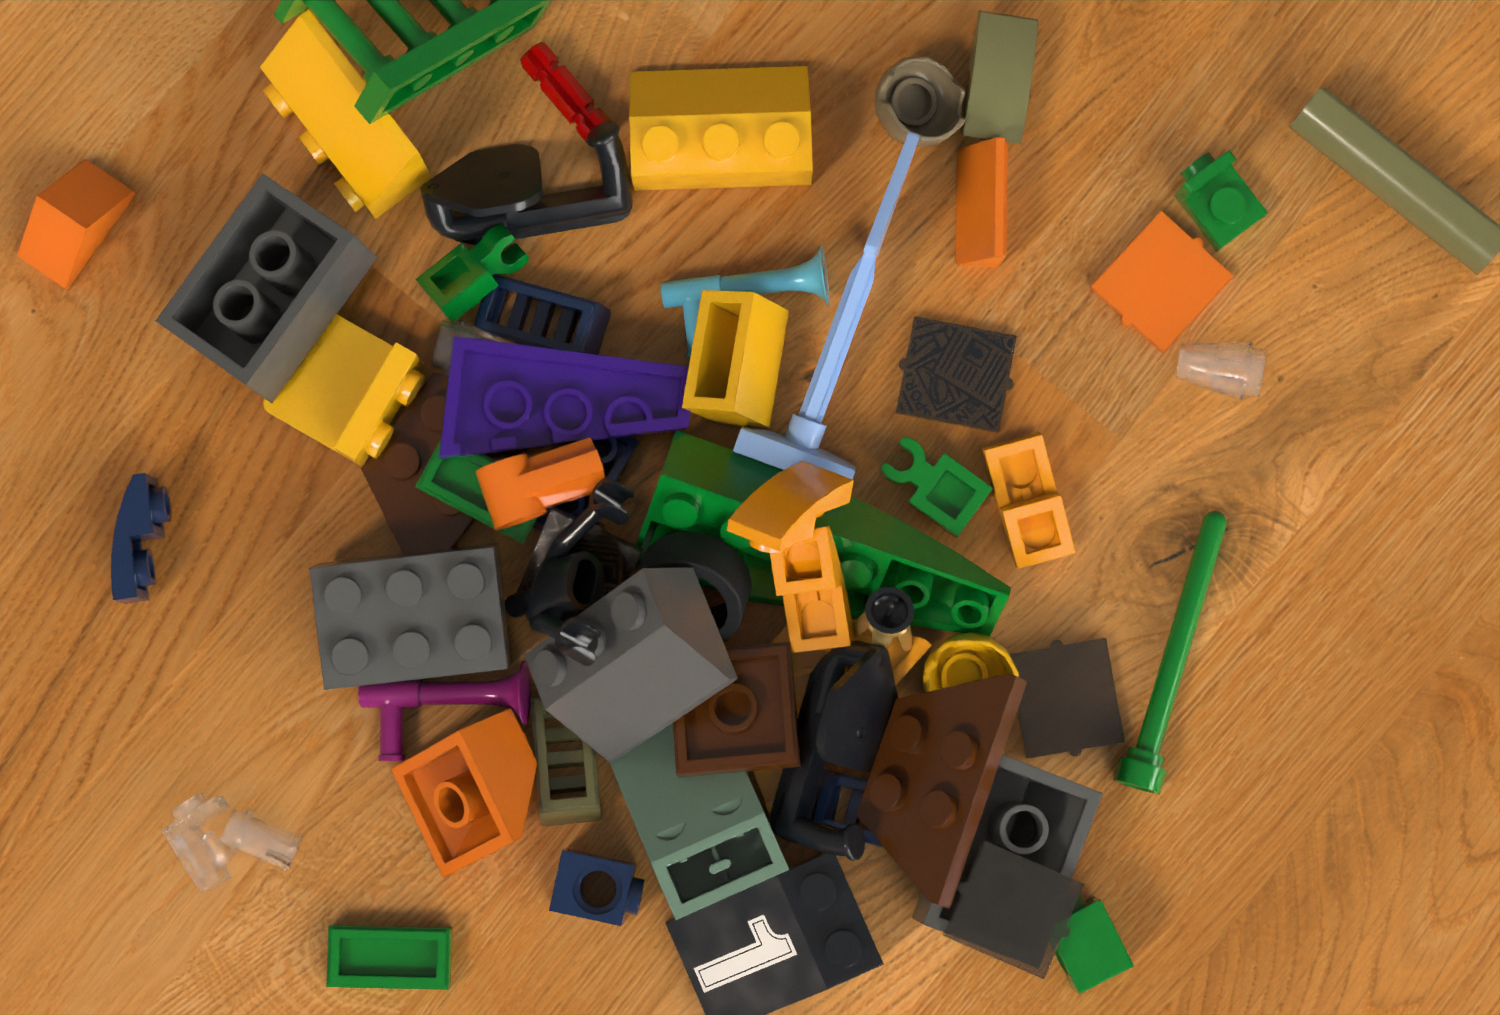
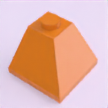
(470, 790)

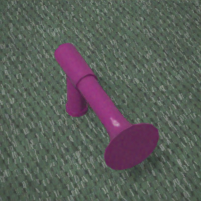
(391, 697)

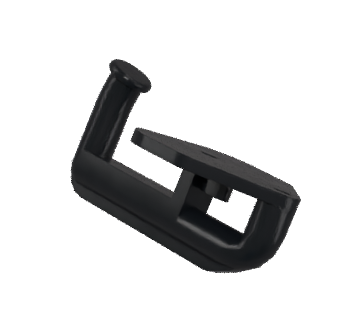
(508, 189)
(841, 725)

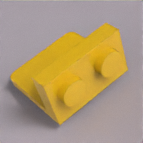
(349, 391)

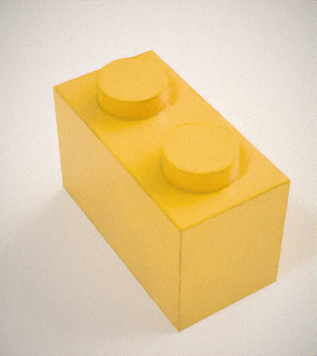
(735, 358)

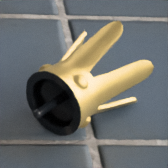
(887, 616)

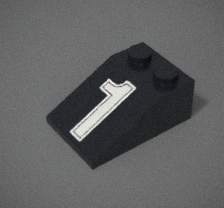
(776, 941)

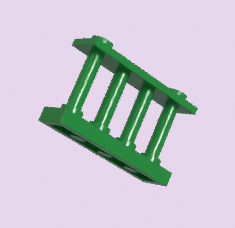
(429, 56)

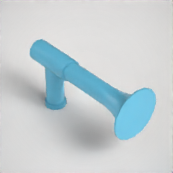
(806, 277)

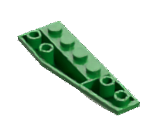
(709, 482)

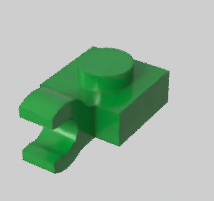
(466, 275)

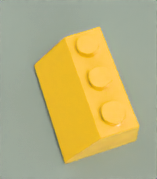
(321, 89)
(720, 128)

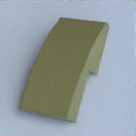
(1000, 76)

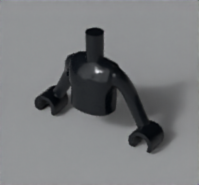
(573, 582)

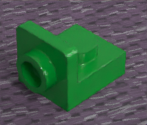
(1218, 199)

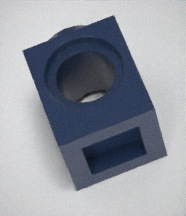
(568, 891)

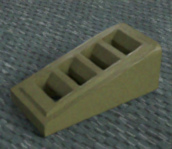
(570, 809)

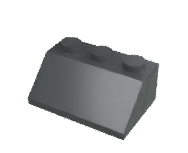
(650, 666)
(1031, 817)

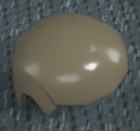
(921, 99)

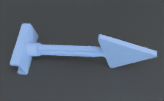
(806, 428)

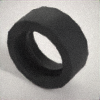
(712, 562)

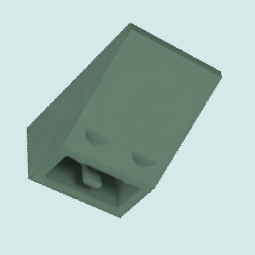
(698, 831)

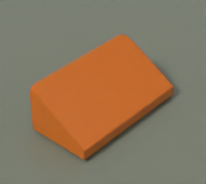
(982, 203)

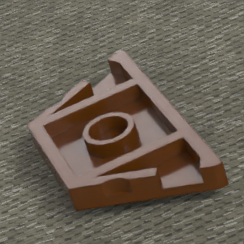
(414, 516)
(937, 777)

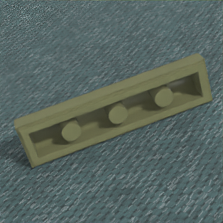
(1399, 180)

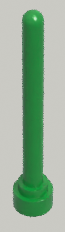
(1143, 764)

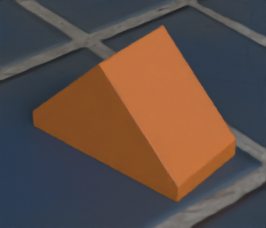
(72, 221)

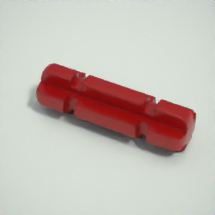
(562, 89)

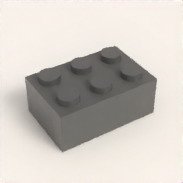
(267, 288)
(411, 616)

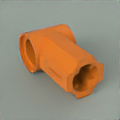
(526, 486)

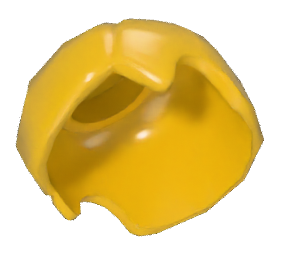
(965, 660)

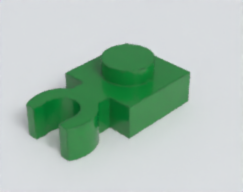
(944, 493)

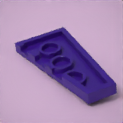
(544, 397)

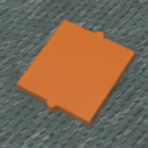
(1161, 282)

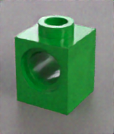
(1093, 947)

